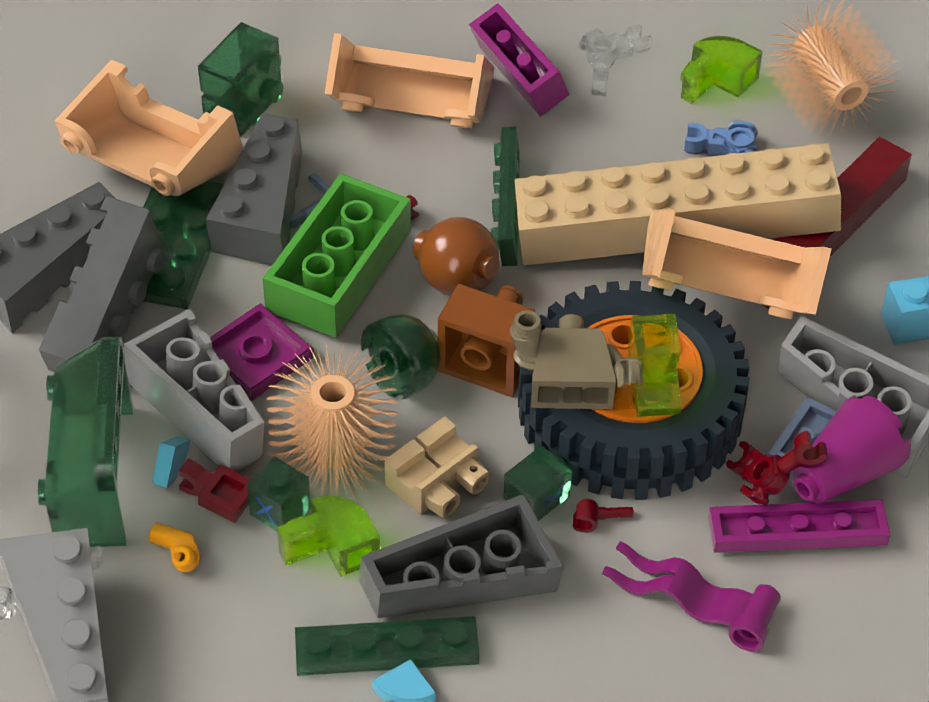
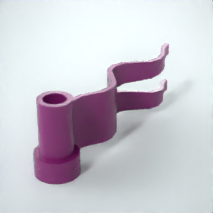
(743, 611)

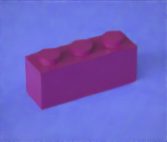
(519, 59)

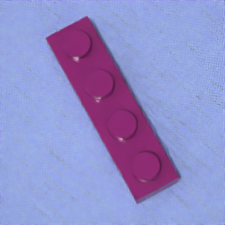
(798, 526)

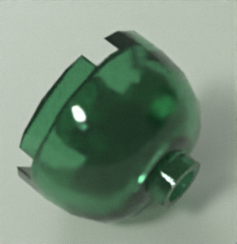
(406, 350)

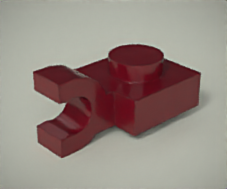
(219, 492)

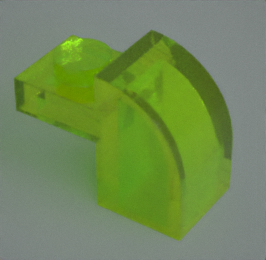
(722, 63)
(657, 344)
(333, 527)

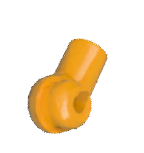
(181, 544)

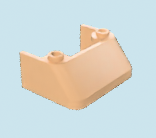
(408, 82)
(733, 264)

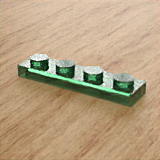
(505, 207)
(386, 645)

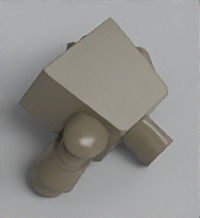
(570, 363)

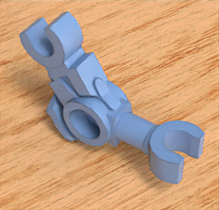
(721, 141)

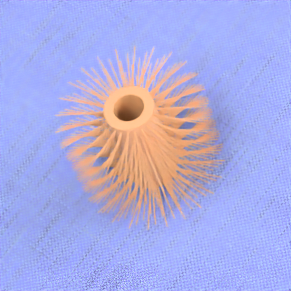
(830, 67)
(332, 421)

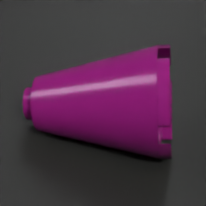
(860, 448)

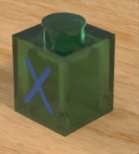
(542, 480)
(278, 494)

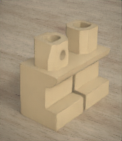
(433, 467)

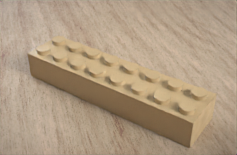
(610, 208)

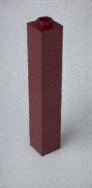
(863, 190)

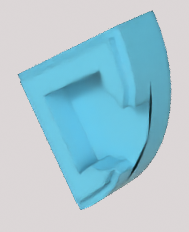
(169, 460)
(404, 685)

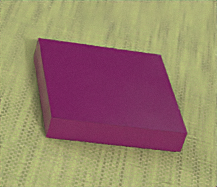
(257, 347)

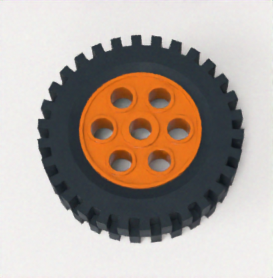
(647, 451)

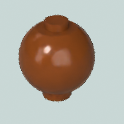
(457, 253)

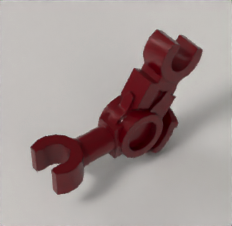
(772, 474)

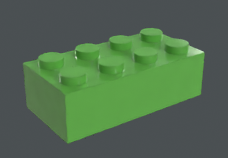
(337, 255)

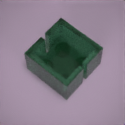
(242, 75)

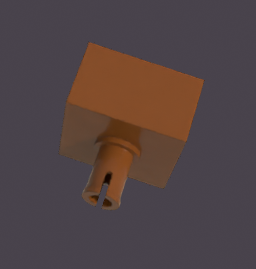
(478, 340)

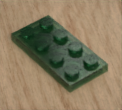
(185, 242)

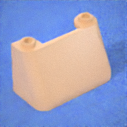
(146, 138)

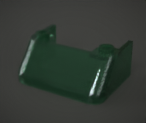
(84, 440)

